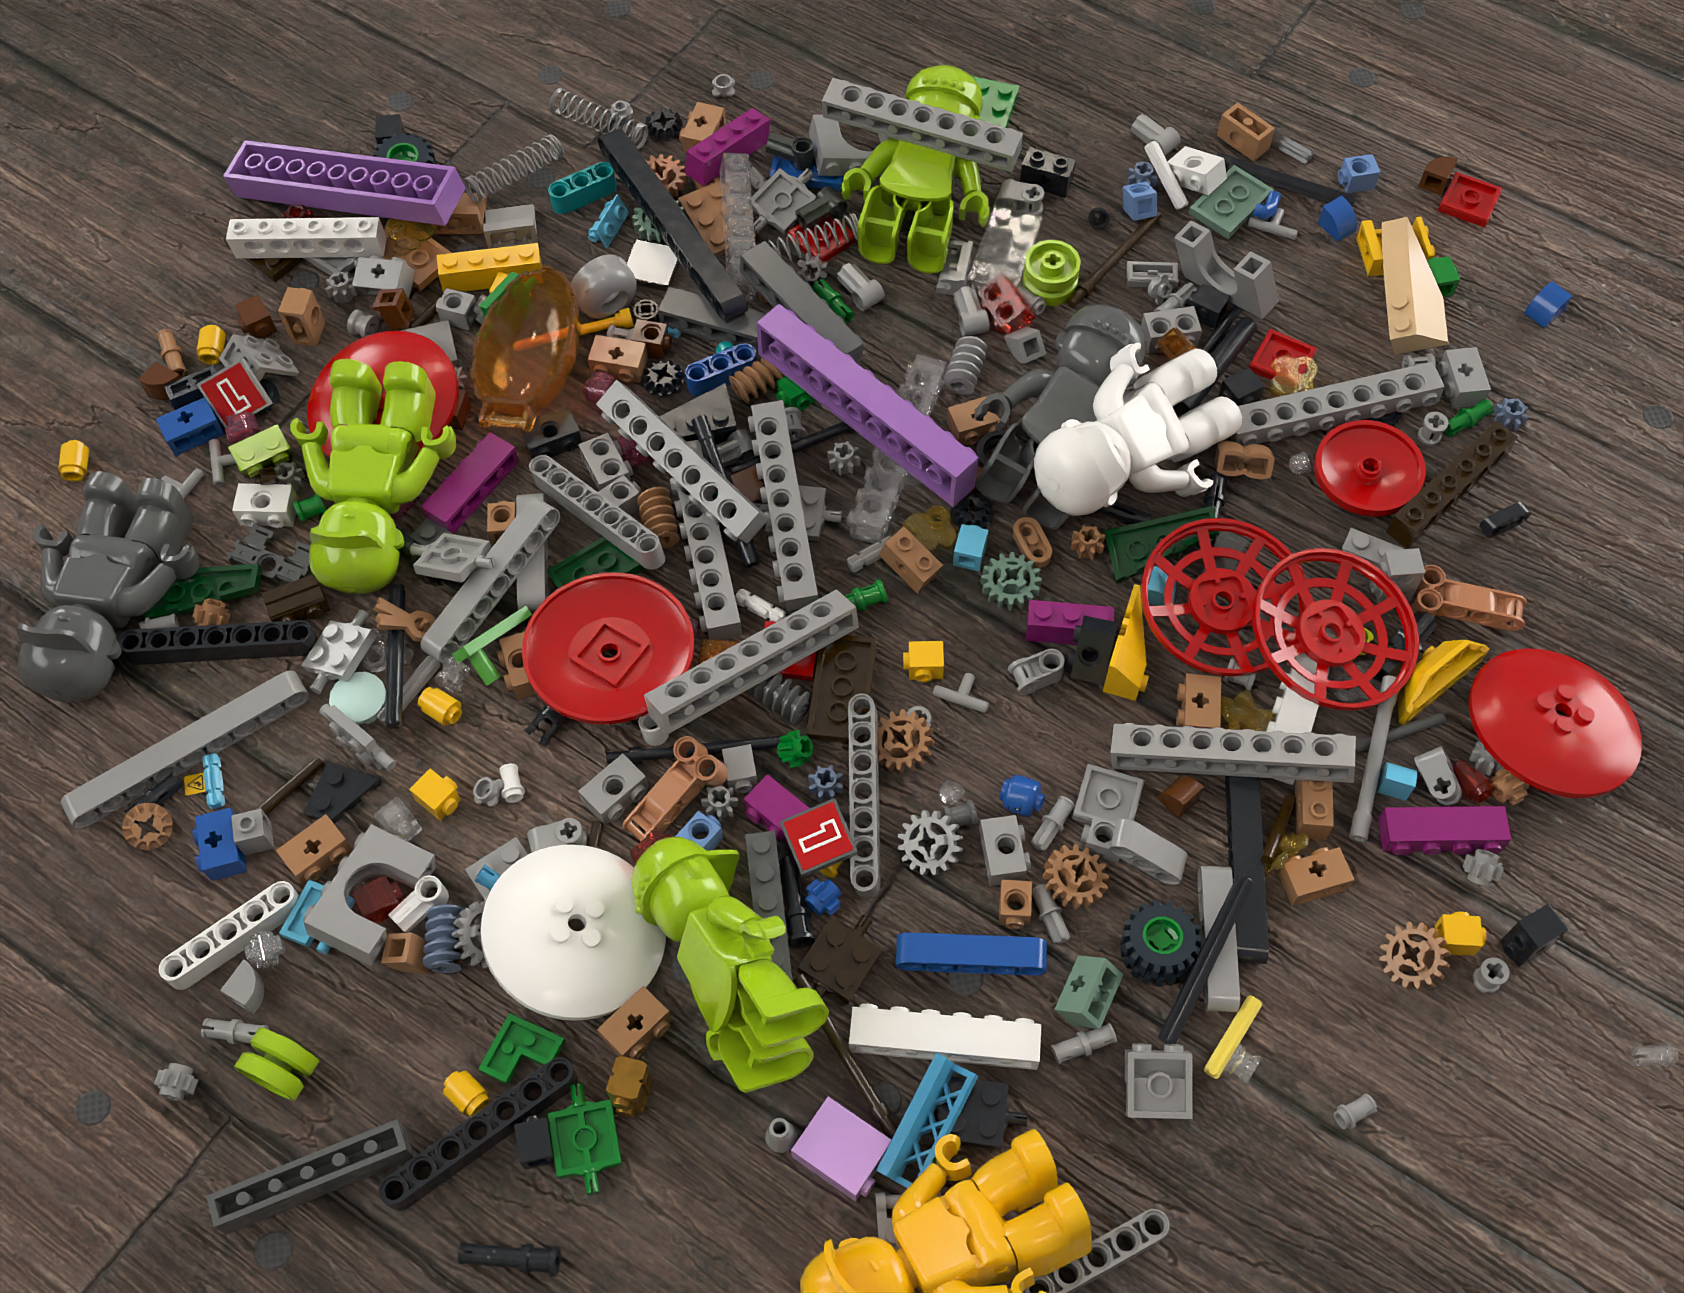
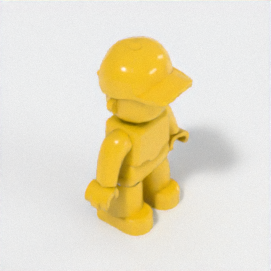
(962, 1237)

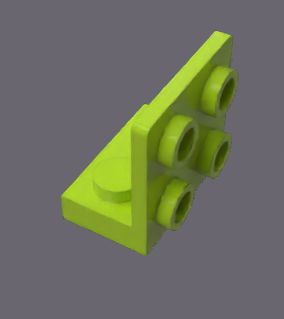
(260, 451)

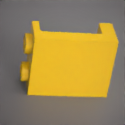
(1370, 245)

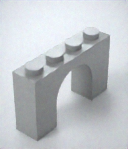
(831, 151)
(1250, 283)
(373, 855)

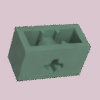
(1088, 992)

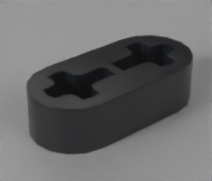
(1505, 519)

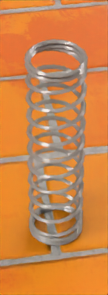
(634, 131)
(476, 186)
(853, 220)

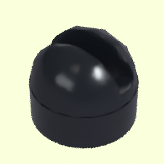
(1103, 216)

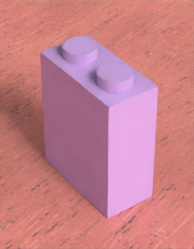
(841, 1149)

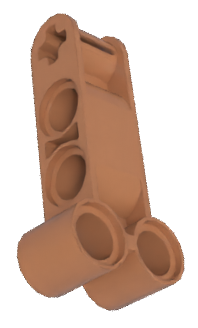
(1468, 601)
(675, 789)

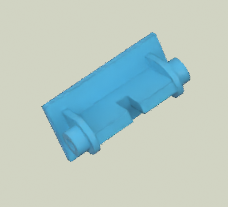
(610, 222)

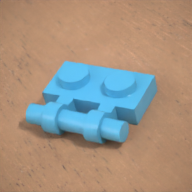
(294, 925)

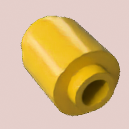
(210, 344)
(73, 460)
(440, 706)
(465, 1093)

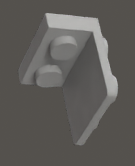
(510, 226)
(259, 354)

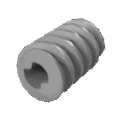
(965, 365)

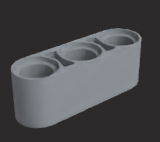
(1148, 852)

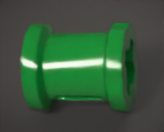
(309, 507)

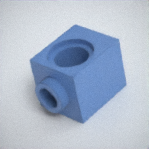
(1359, 173)
(1140, 201)
(703, 823)

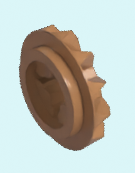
(142, 812)

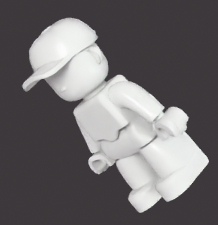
(1090, 461)

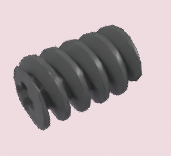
(782, 698)

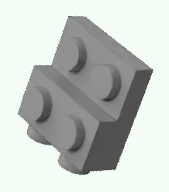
(1158, 1082)

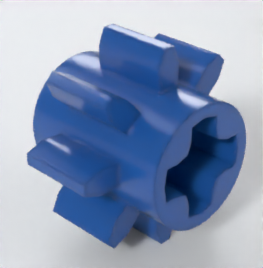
(823, 897)

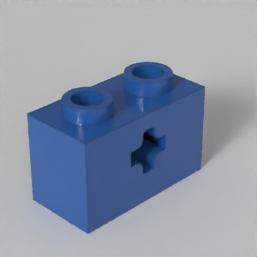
(190, 426)
(218, 852)

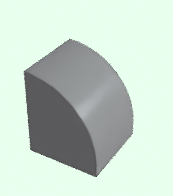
(1025, 344)
(245, 987)

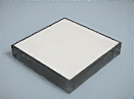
(653, 264)

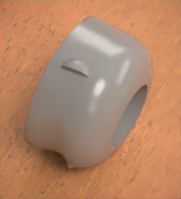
(604, 286)

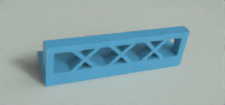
(920, 1113)

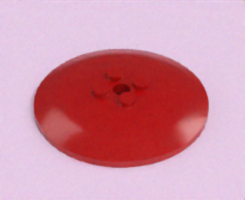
(377, 352)
(598, 614)
(1567, 755)

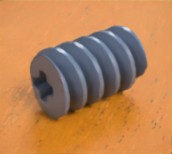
(439, 939)

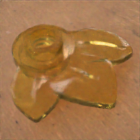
(408, 233)
(1289, 378)
(930, 532)
(1243, 713)
(1288, 847)

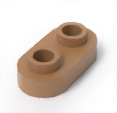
(1034, 544)

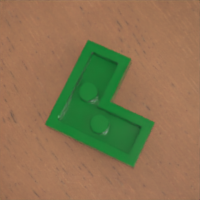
(519, 1040)

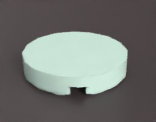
(359, 697)

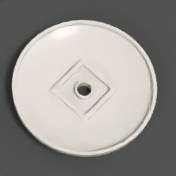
(547, 962)

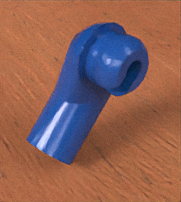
(1270, 207)

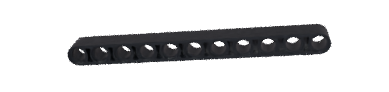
(673, 225)

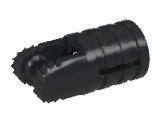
(550, 717)

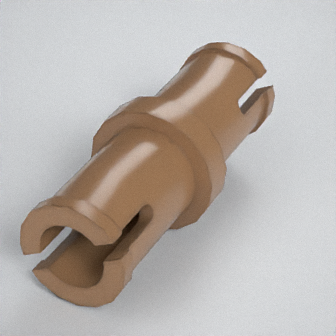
(171, 352)

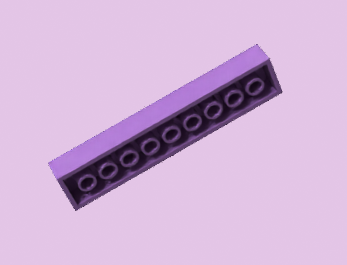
(345, 182)
(867, 405)

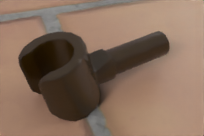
(268, 476)

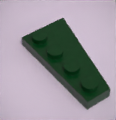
(1133, 544)
(217, 583)

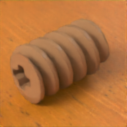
(755, 378)
(658, 515)

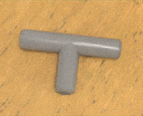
(1273, 226)
(218, 462)
(188, 484)
(961, 697)

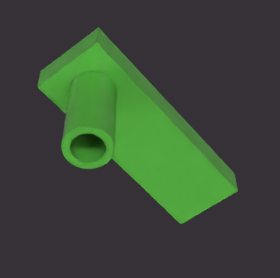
(474, 650)

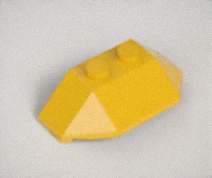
(1436, 674)

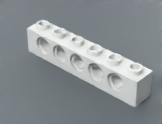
(306, 237)

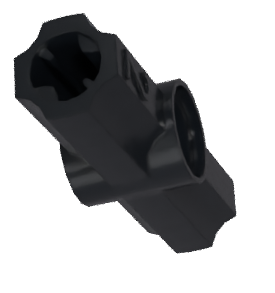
(1425, 626)

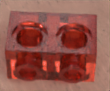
(1007, 303)

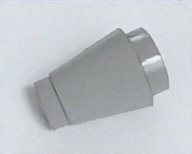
(780, 1142)

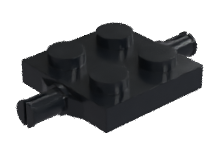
(983, 1114)

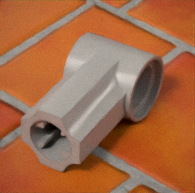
(1150, 131)
(863, 291)
(971, 316)

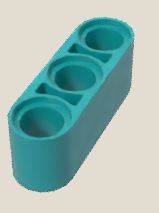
(582, 188)

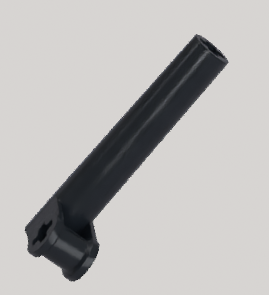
(1223, 357)

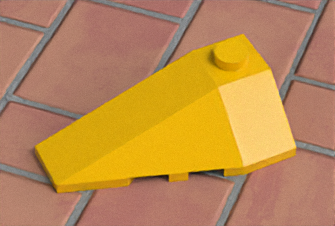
(1128, 660)

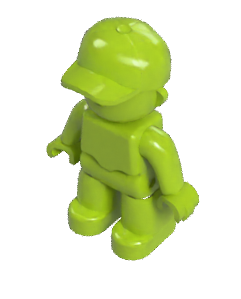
(919, 180)
(369, 470)
(726, 954)

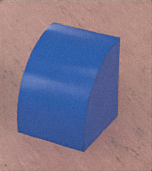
(1338, 219)
(1548, 304)

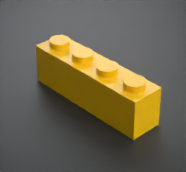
(480, 267)

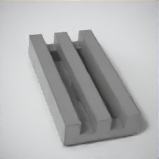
(1143, 279)

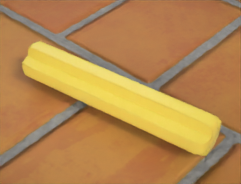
(1232, 1037)

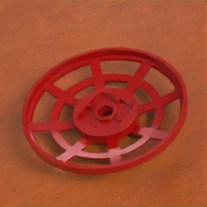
(1216, 583)
(1343, 621)

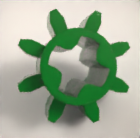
(795, 748)

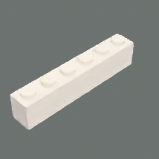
(1292, 710)
(956, 1037)

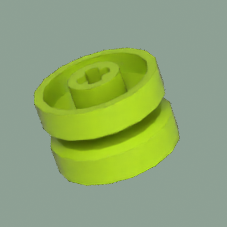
(1051, 271)
(279, 1058)

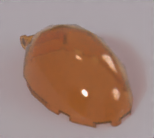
(526, 348)

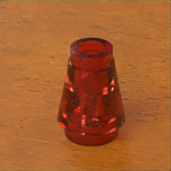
(1472, 782)

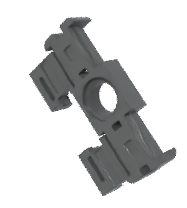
(256, 548)

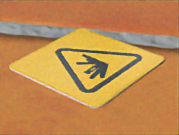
(194, 784)

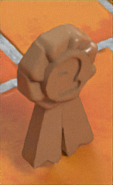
(394, 618)

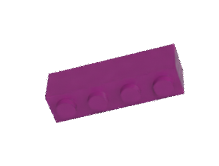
(740, 136)
(470, 483)
(1443, 829)

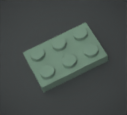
(1230, 202)

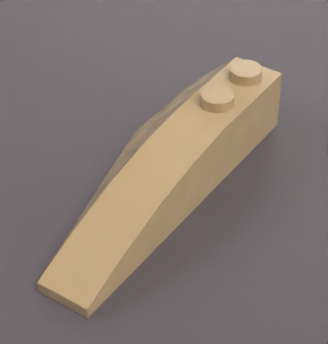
(1411, 291)

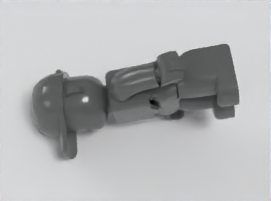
(1069, 393)
(103, 582)

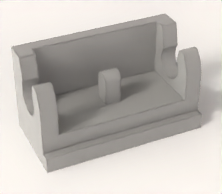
(956, 267)

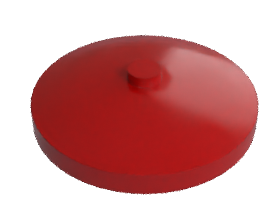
(1369, 468)

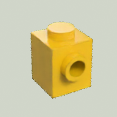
(924, 660)
(436, 794)
(1462, 933)

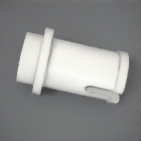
(512, 789)

